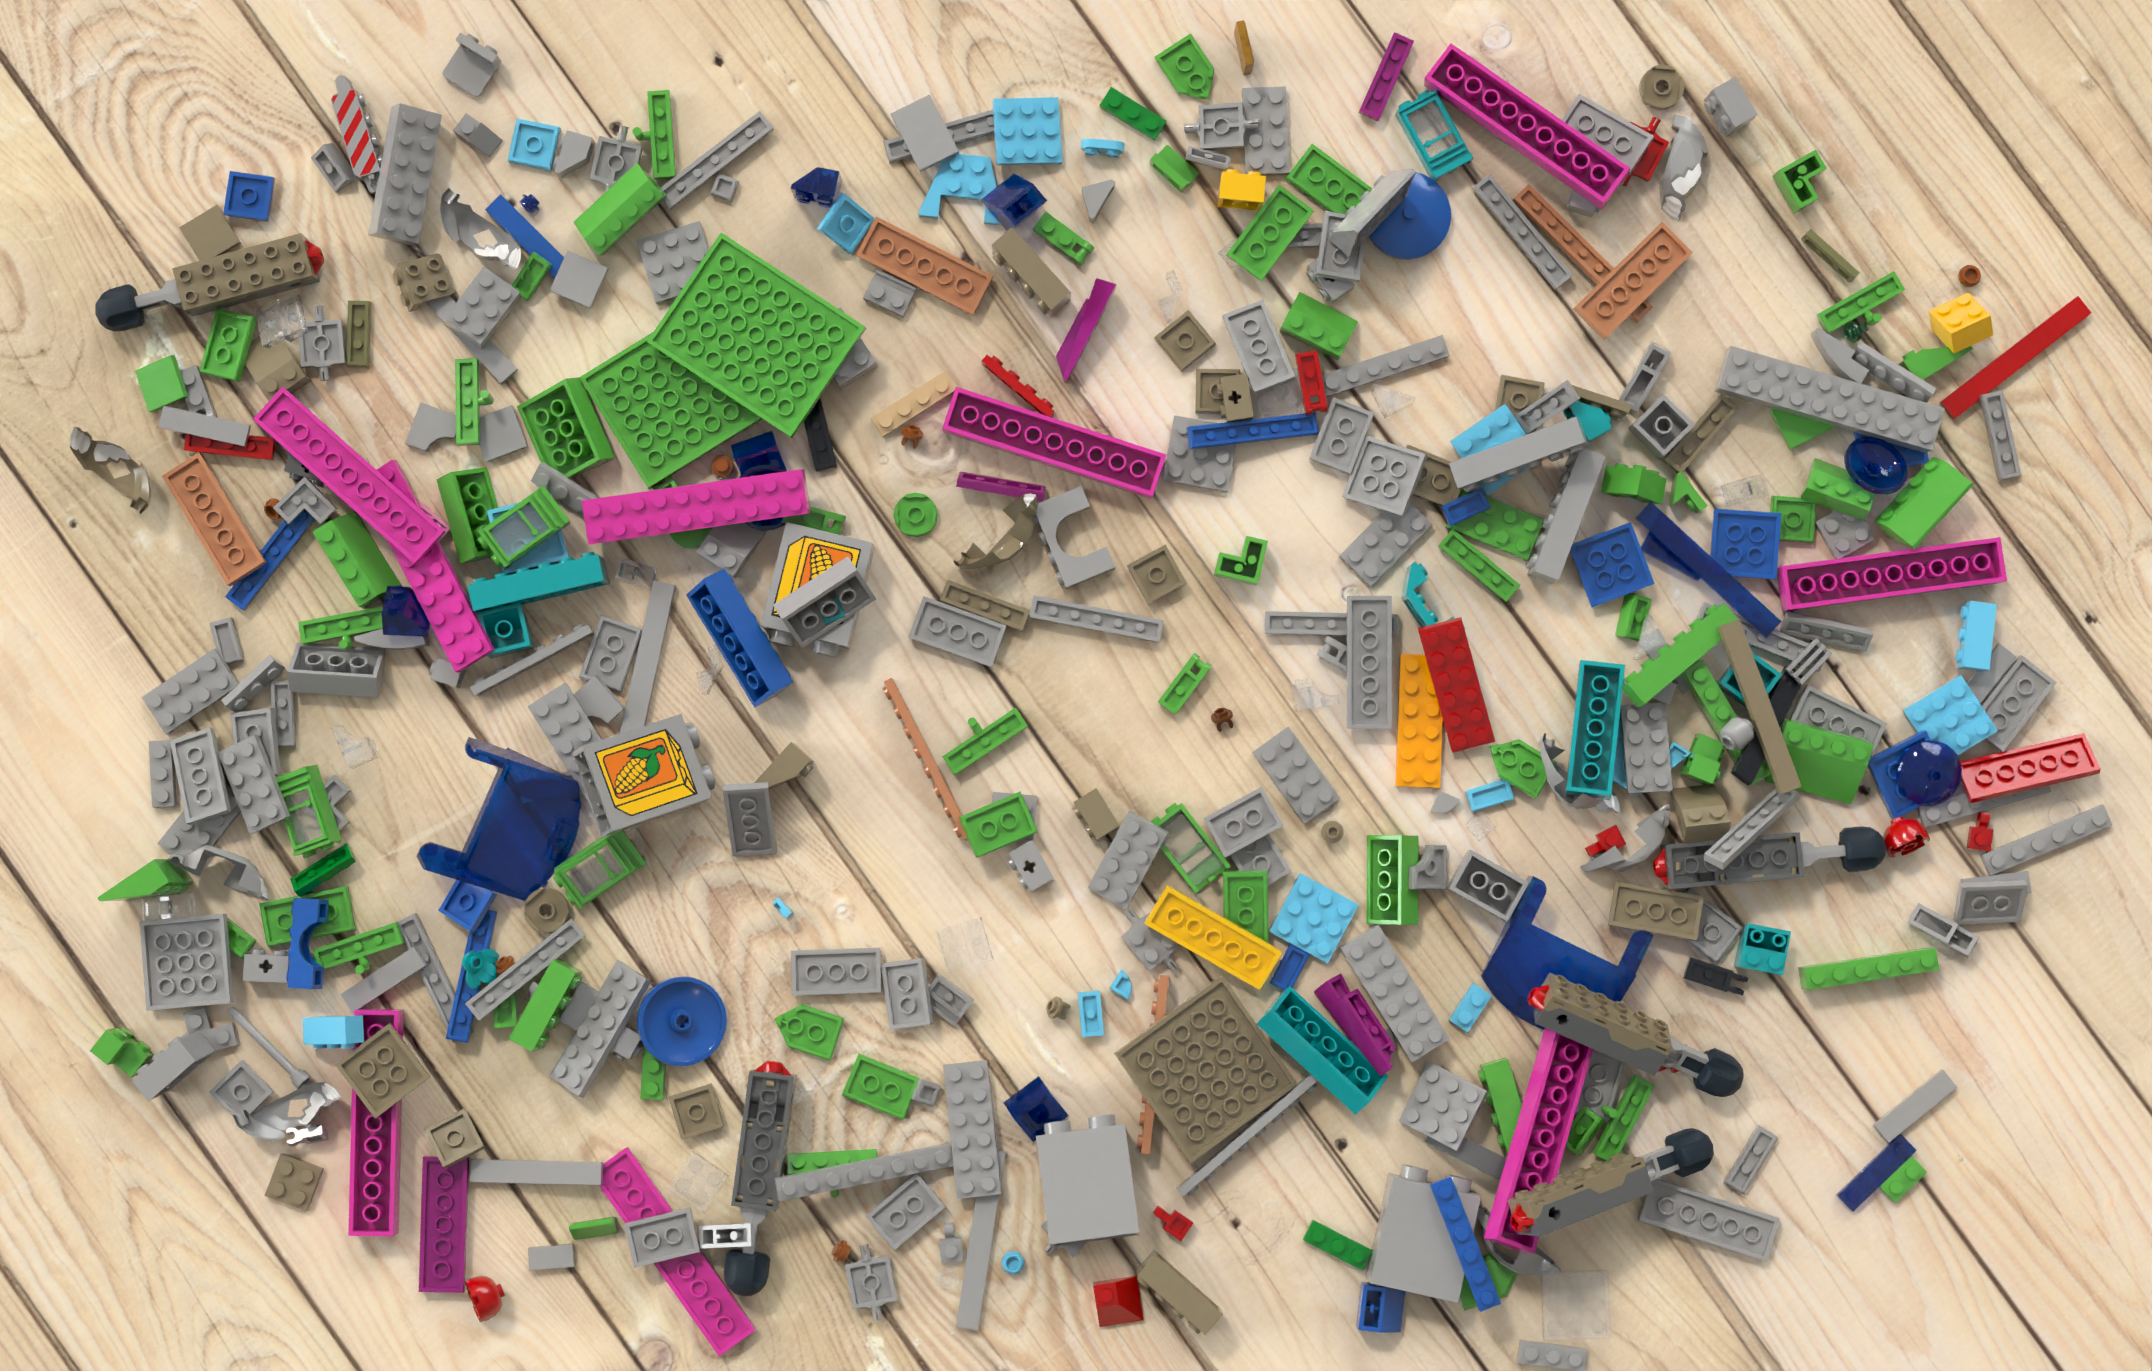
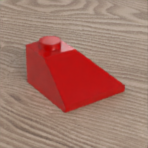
(1118, 1301)

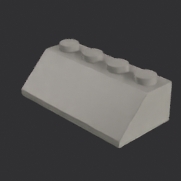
(802, 607)
(336, 671)

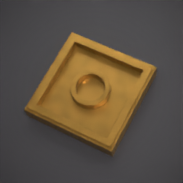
(1243, 47)

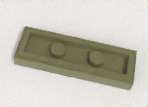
(1830, 256)
(358, 334)

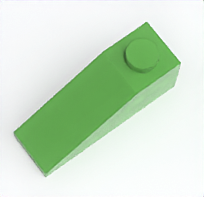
(1930, 360)

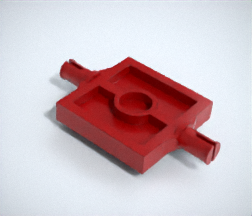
(1652, 156)

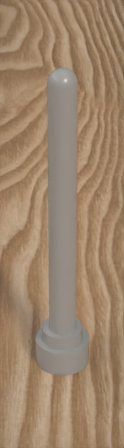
(298, 1076)

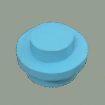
(1012, 1262)

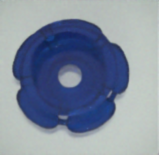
(530, 203)

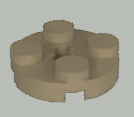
(1652, 78)
(533, 910)

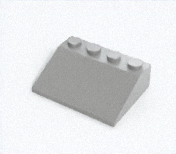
(1371, 210)

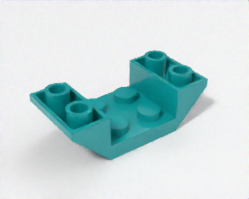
(1414, 601)

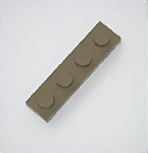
(1700, 434)
(984, 605)

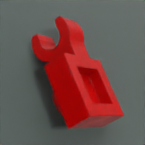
(1979, 836)
(1606, 840)
(1175, 1223)

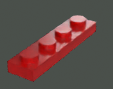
(1011, 379)
(257, 447)

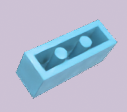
(1976, 636)
(333, 1031)

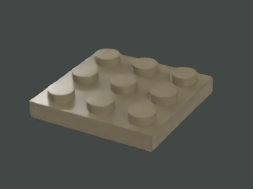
(382, 1070)

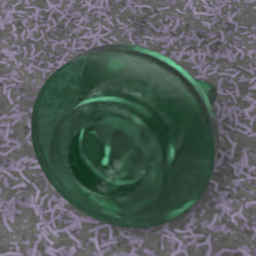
(1853, 331)

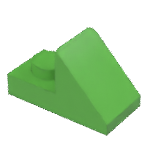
(1682, 488)

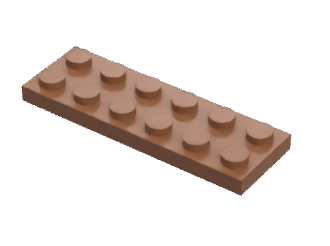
(924, 266)
(1632, 281)
(214, 519)

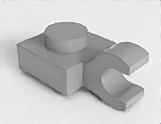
(313, 1134)
(951, 1246)

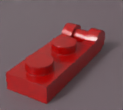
(1311, 381)

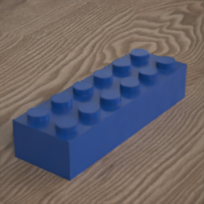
(739, 637)

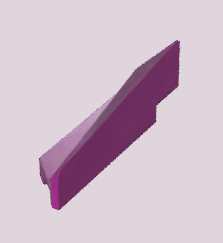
(1084, 327)
(1357, 1021)

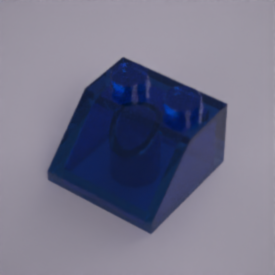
(758, 451)
(403, 613)
(1034, 1107)

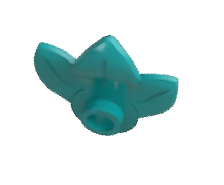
(482, 970)

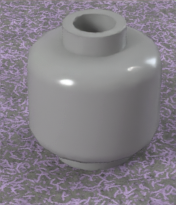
(1736, 734)

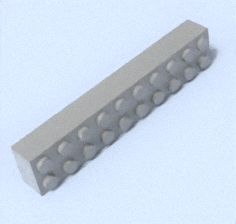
(1829, 399)

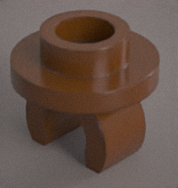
(1222, 715)

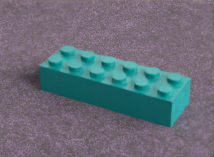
(539, 584)
(1595, 729)
(1321, 1050)

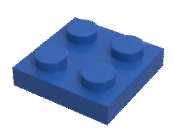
(249, 196)
(467, 904)

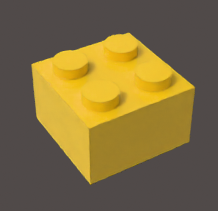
(1241, 190)
(1961, 323)

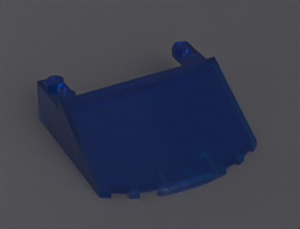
(520, 829)
(1528, 954)

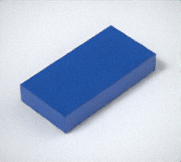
(1465, 507)
(1289, 967)

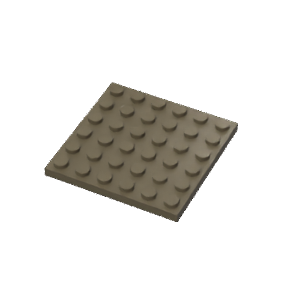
(1205, 1069)

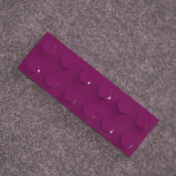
(443, 1226)

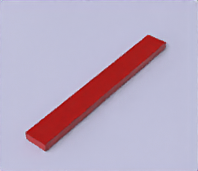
(2015, 357)

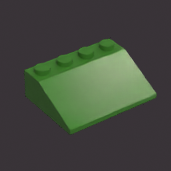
(566, 428)
(1826, 760)
(154, 879)

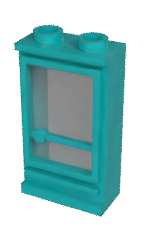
(1433, 134)

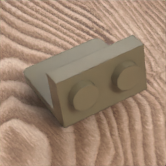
(422, 280)

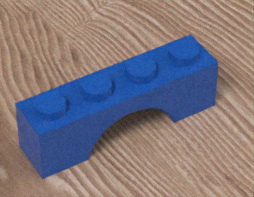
(303, 969)

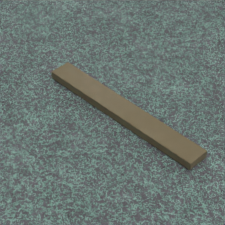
(1759, 707)

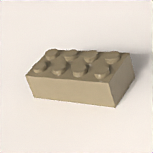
(1031, 272)
(1179, 1292)

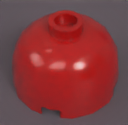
(1904, 836)
(485, 1296)

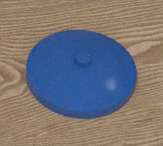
(1416, 223)
(681, 1021)

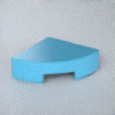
(782, 907)
(1122, 985)

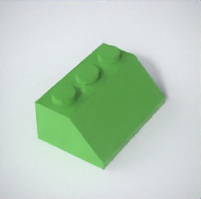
(1318, 326)
(1835, 489)

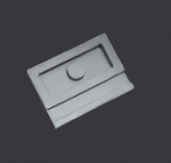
(889, 293)
(948, 999)

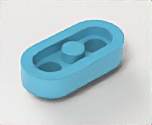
(1095, 146)

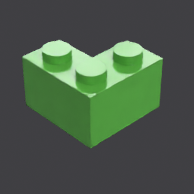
(1795, 178)
(1634, 483)
(1244, 568)
(1702, 762)
(120, 1048)

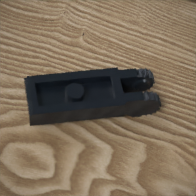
(1712, 976)

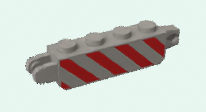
(356, 132)

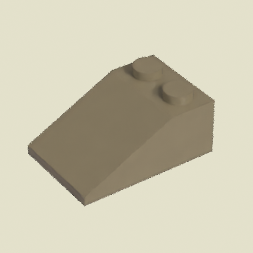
(275, 368)
(787, 767)
(1700, 813)

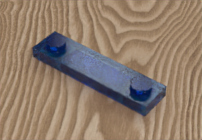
(1876, 1172)

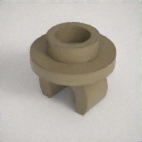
(1332, 832)
(1054, 1008)

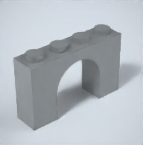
(1071, 569)

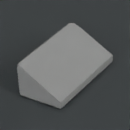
(1208, 158)
(333, 167)

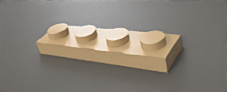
(913, 404)

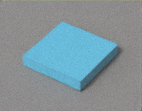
(534, 144)
(846, 223)

